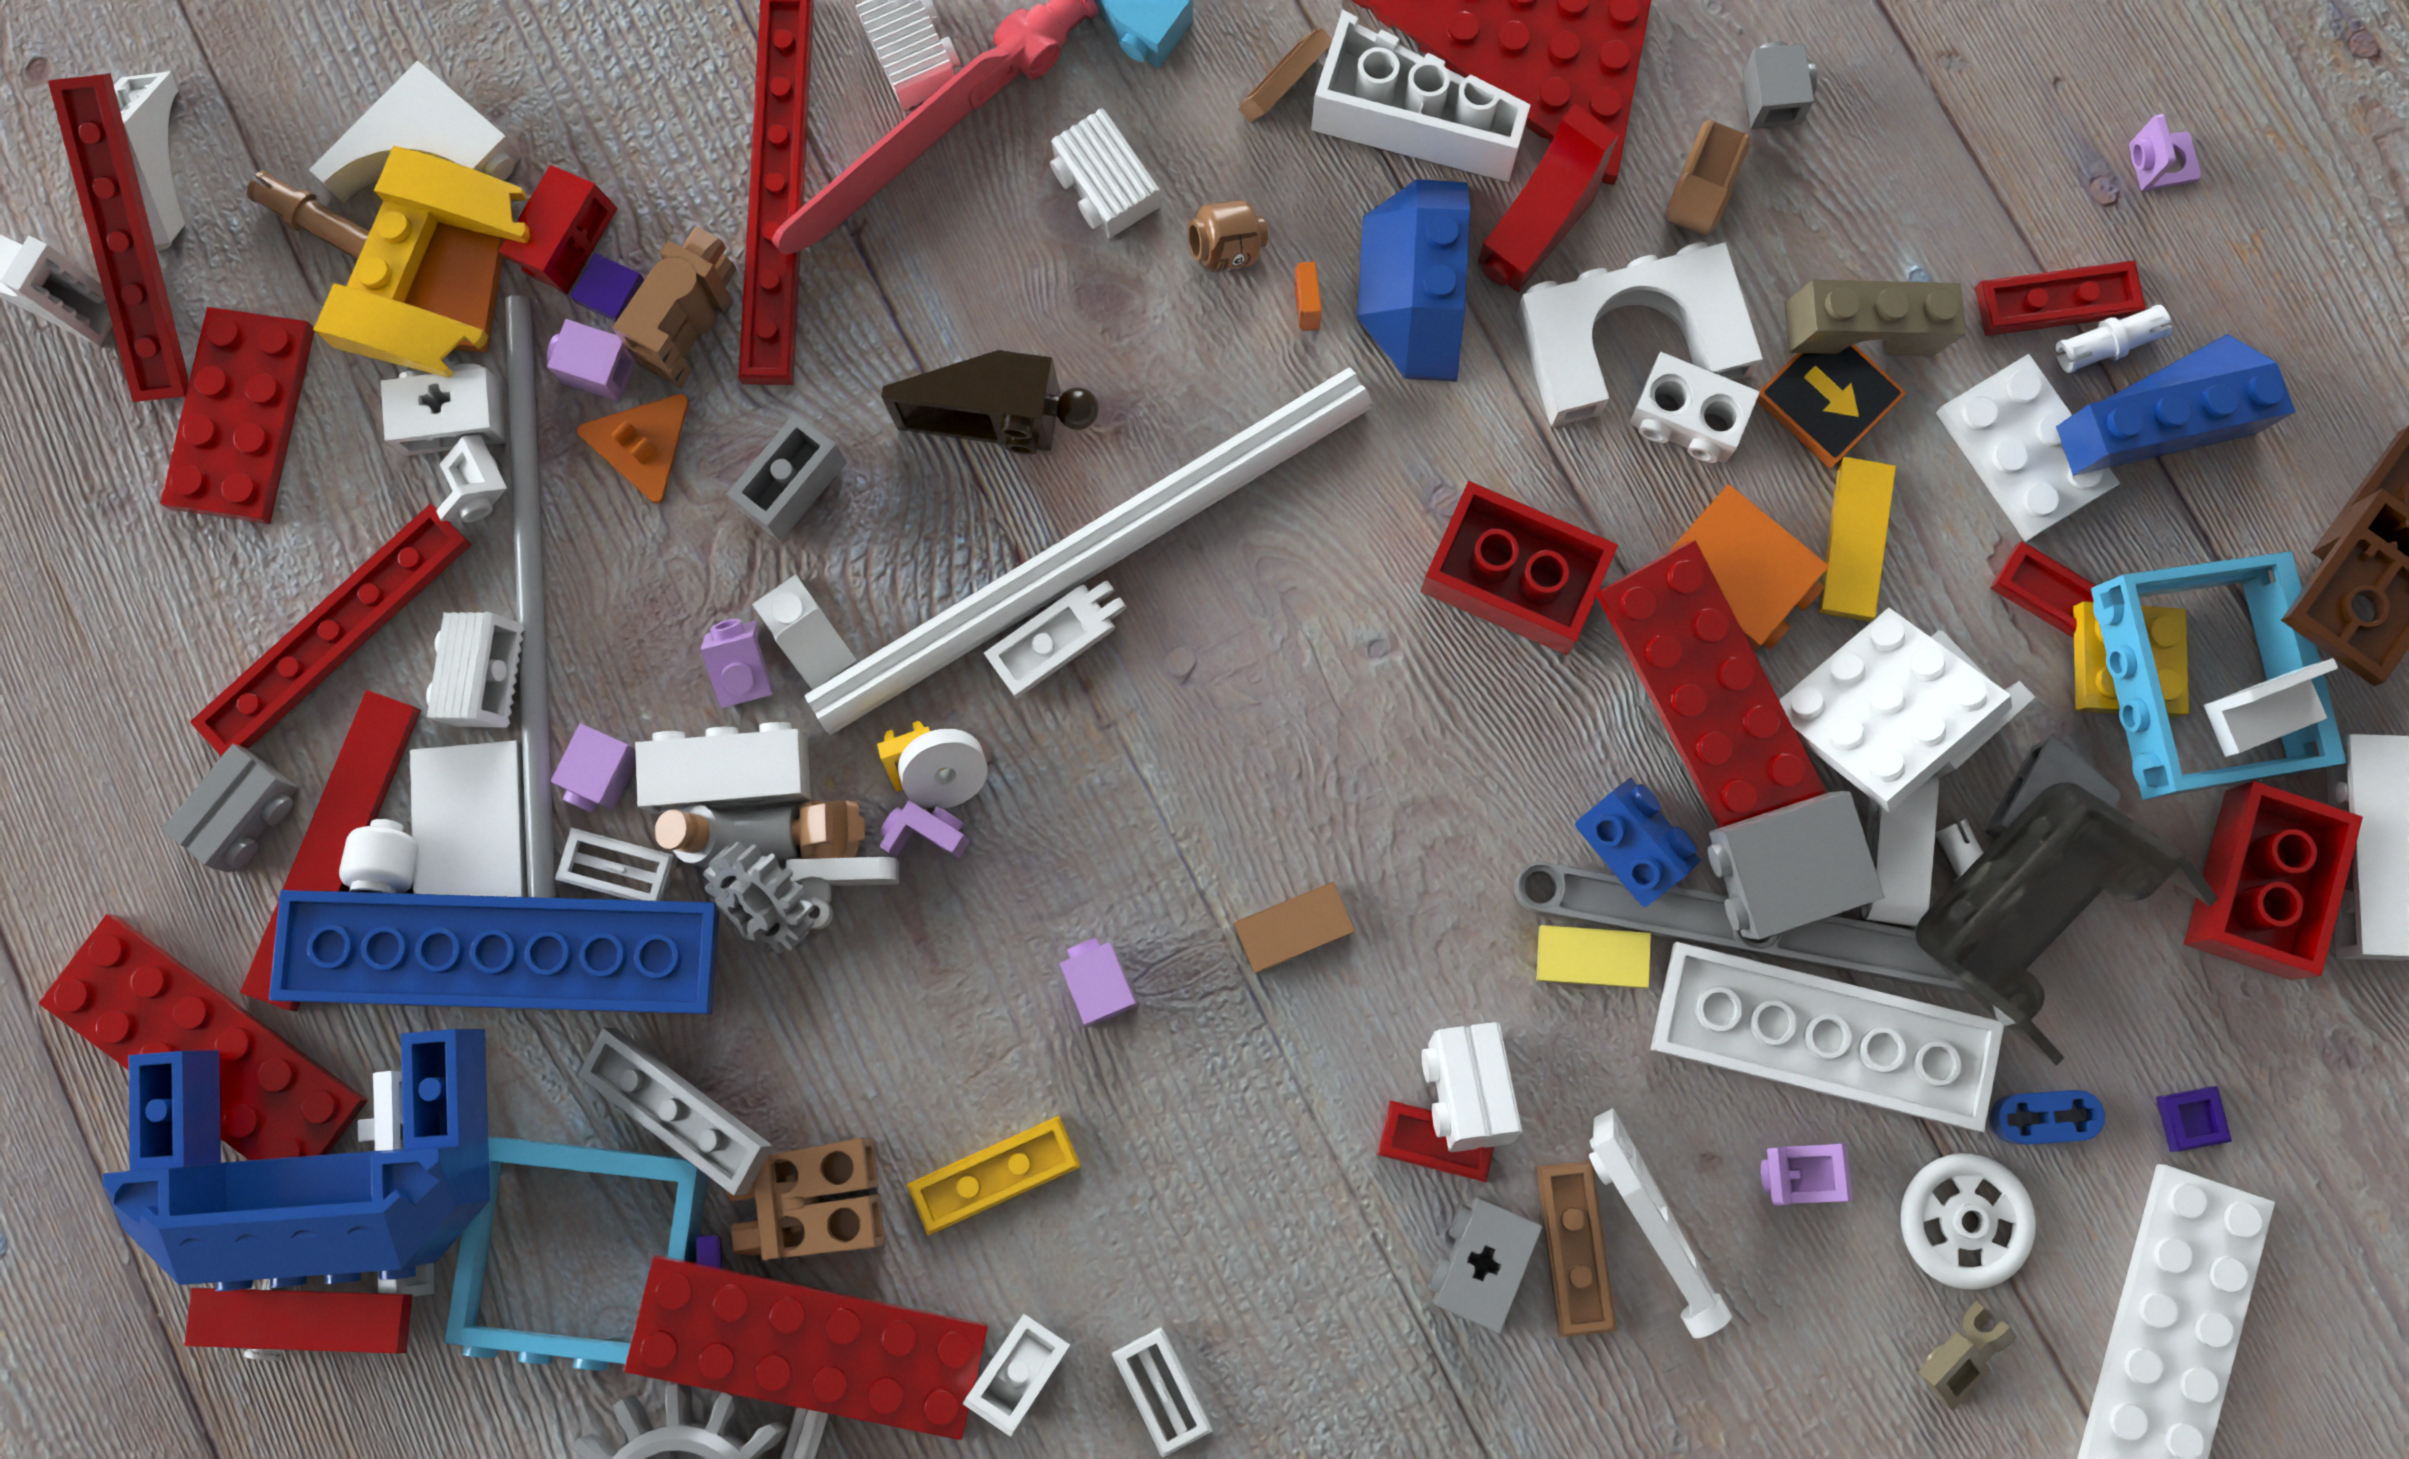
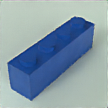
(2192, 403)

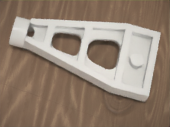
(1620, 1162)

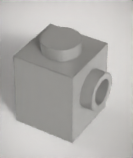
(1779, 85)

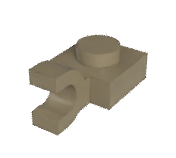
(1960, 1363)

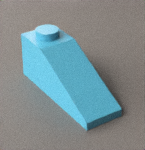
(1147, 27)

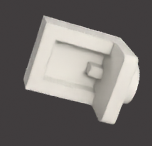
(473, 481)

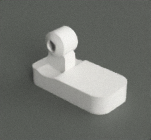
(819, 874)

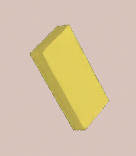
(1593, 957)

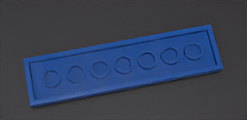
(495, 952)

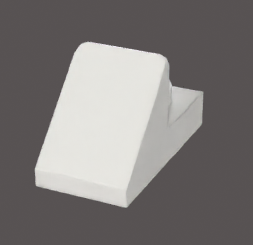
(804, 632)
(1016, 1375)

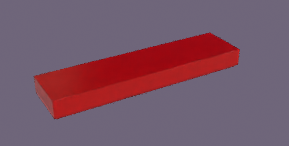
(299, 1320)

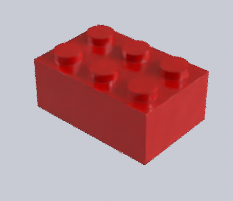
(1518, 568)
(2277, 881)

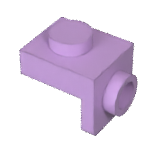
(736, 662)
(939, 828)
(1807, 1174)

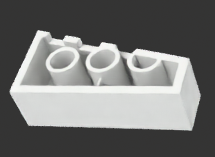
(1415, 105)

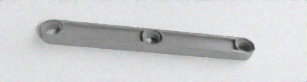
(1703, 920)

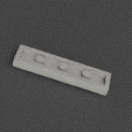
(675, 1111)

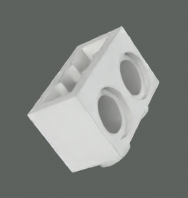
(1697, 394)

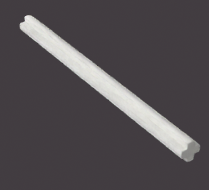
(1088, 551)

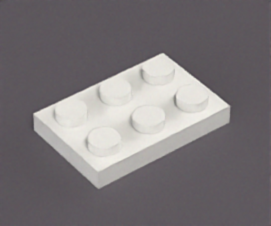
(2014, 447)

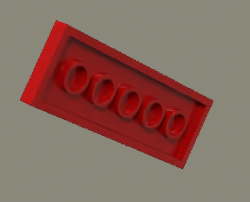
(1709, 687)
(142, 1000)
(805, 1347)

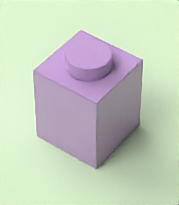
(590, 360)
(594, 769)
(1097, 982)

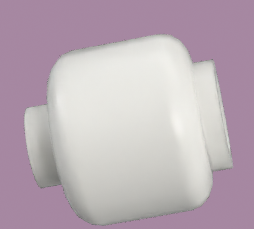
(379, 858)

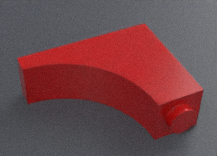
(1550, 200)

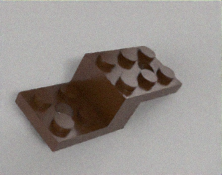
(2369, 557)

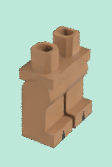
(677, 305)
(791, 1209)

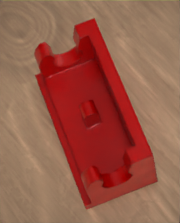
(564, 226)

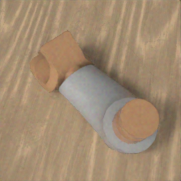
(815, 831)

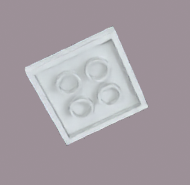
(1892, 708)

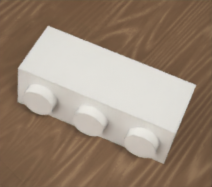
(723, 768)

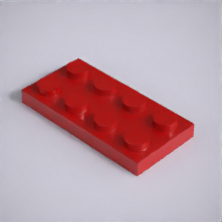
(238, 415)

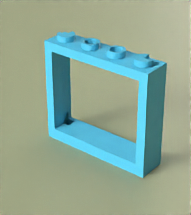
(2139, 689)
(475, 1241)

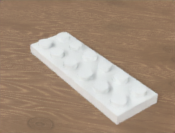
(1828, 1036)
(2177, 1320)

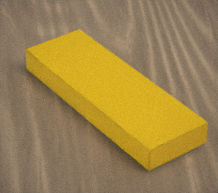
(1857, 539)
(994, 1175)

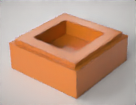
(1307, 296)

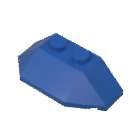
(1417, 277)

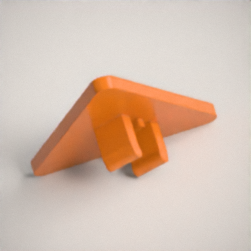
(641, 442)

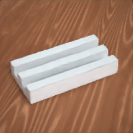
(659, 879)
(1184, 1436)

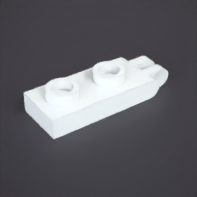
(1054, 637)

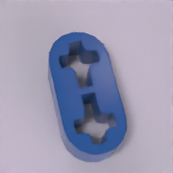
(2047, 1130)

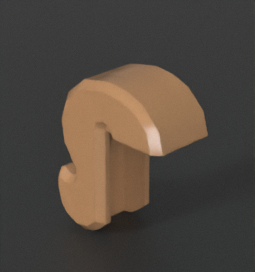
(1707, 178)

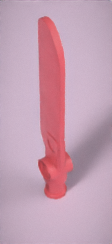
(1025, 44)

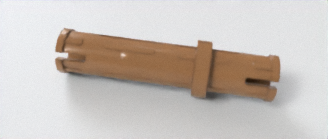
(303, 211)

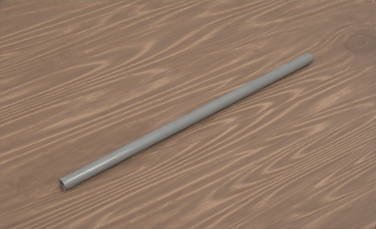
(530, 599)

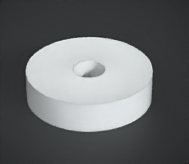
(940, 749)

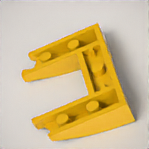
(416, 194)

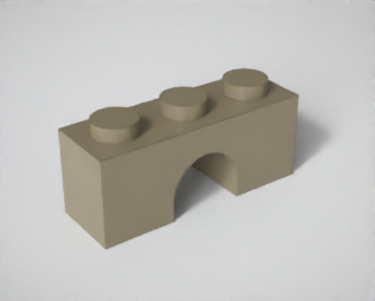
(1907, 315)

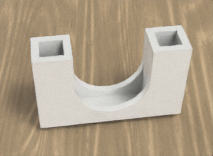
(1691, 288)

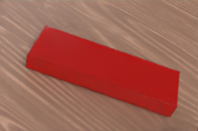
(2059, 298)

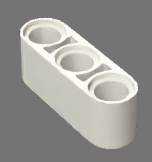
(1903, 855)

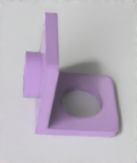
(2154, 155)

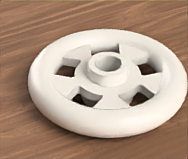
(1942, 1260)

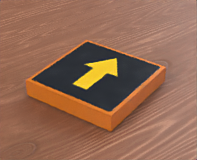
(1830, 400)

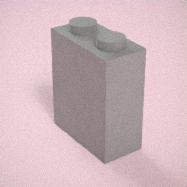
(1794, 865)

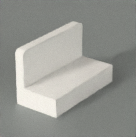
(2268, 709)

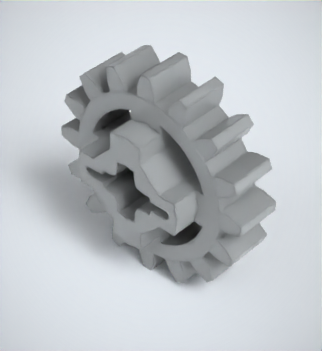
(759, 897)

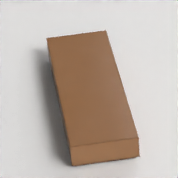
(1575, 1248)

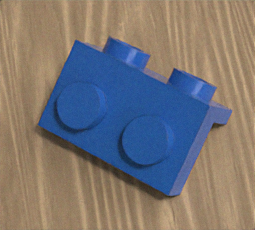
(1638, 841)

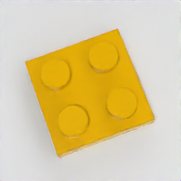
(2168, 643)

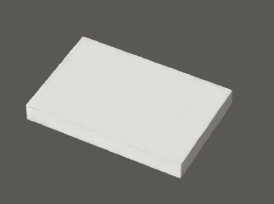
(469, 820)

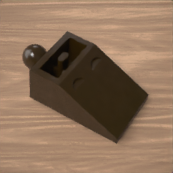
(992, 400)

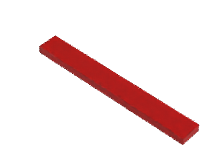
(775, 191)

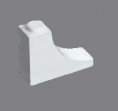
(145, 113)
(417, 116)
(53, 289)

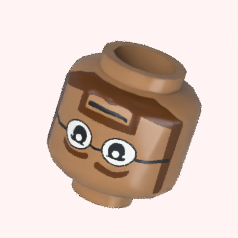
(1227, 236)

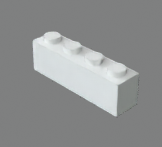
(2376, 893)

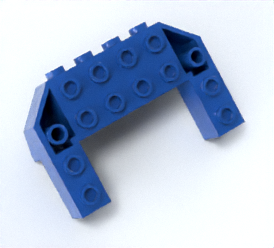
(303, 1212)

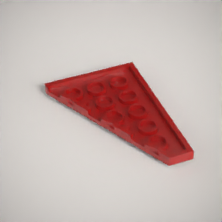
(1536, 52)

